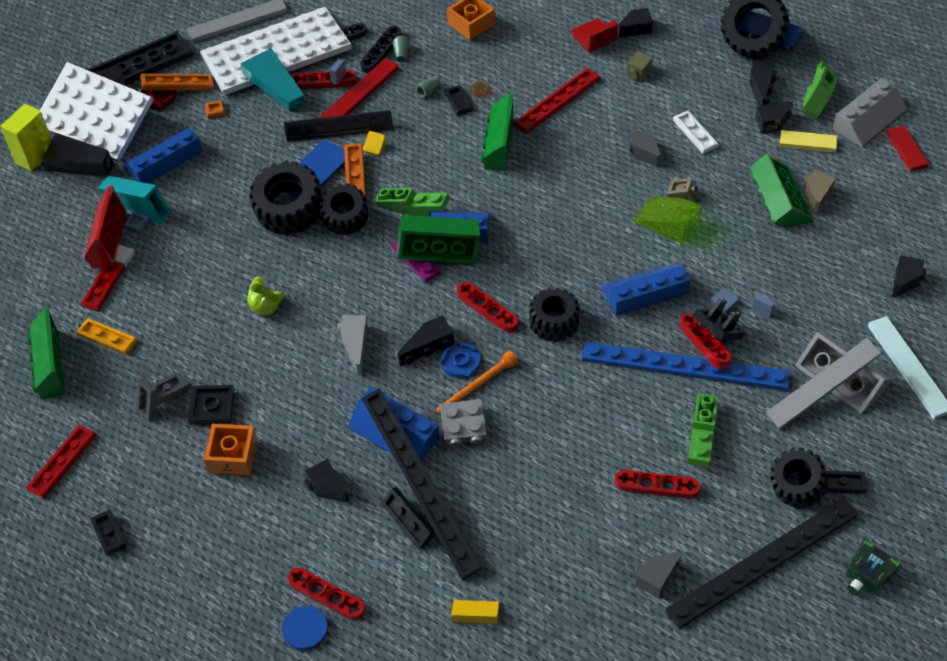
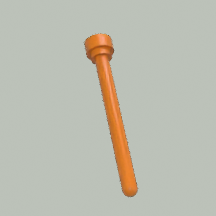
(507, 361)

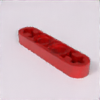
(322, 78)
(489, 305)
(718, 356)
(657, 481)
(324, 596)

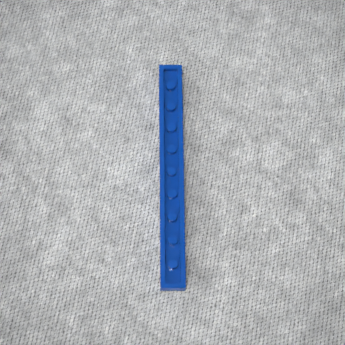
(684, 366)

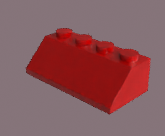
(105, 230)

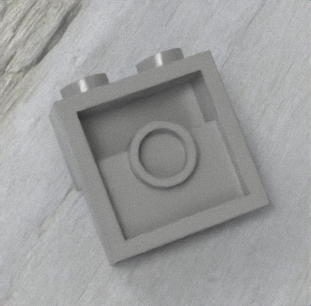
(463, 422)

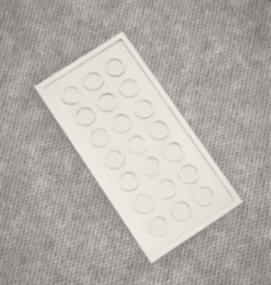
(294, 41)

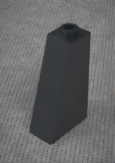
(76, 157)

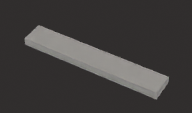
(236, 20)
(823, 383)

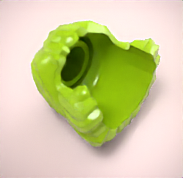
(263, 300)

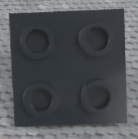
(718, 323)

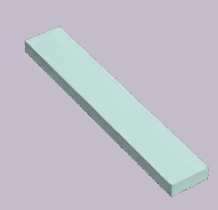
(909, 367)

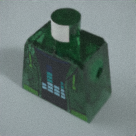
(870, 569)

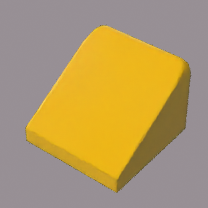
(374, 143)

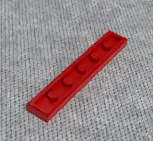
(362, 89)
(556, 100)

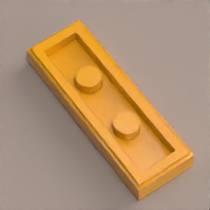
(106, 336)

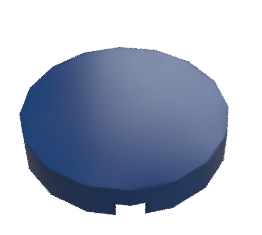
(461, 366)
(304, 628)

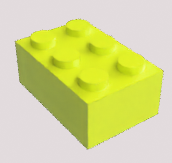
(26, 136)

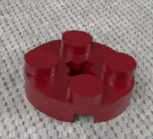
(162, 100)

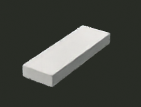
(695, 132)

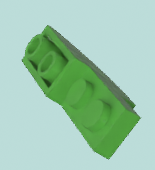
(820, 91)
(412, 203)
(703, 430)

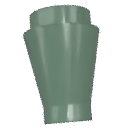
(401, 47)
(426, 87)

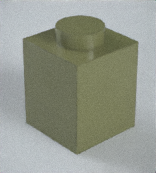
(639, 66)

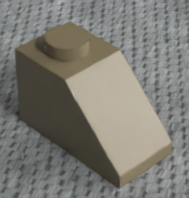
(818, 189)

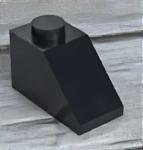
(636, 23)
(773, 116)
(908, 274)
(325, 482)

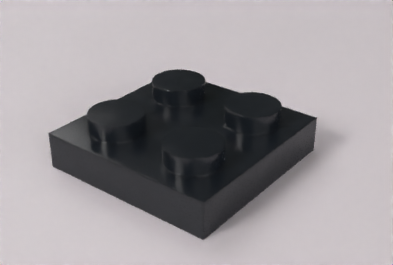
(211, 404)

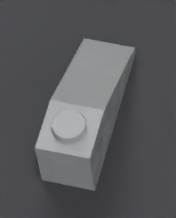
(354, 334)

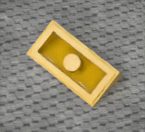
(475, 611)

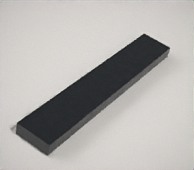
(338, 125)

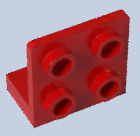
(596, 34)

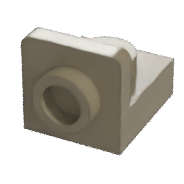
(683, 188)

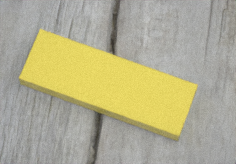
(808, 141)

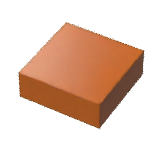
(214, 109)

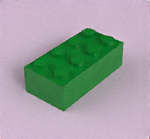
(438, 239)

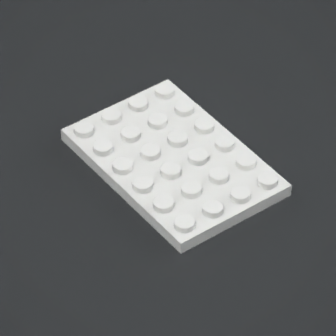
(94, 110)

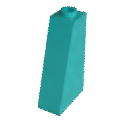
(272, 77)
(139, 198)

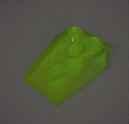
(669, 217)

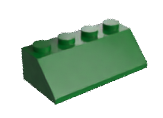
(498, 134)
(780, 192)
(46, 356)

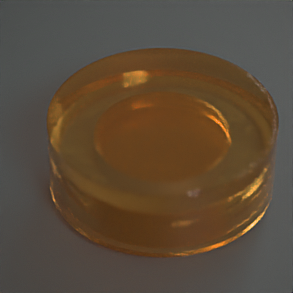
(479, 89)

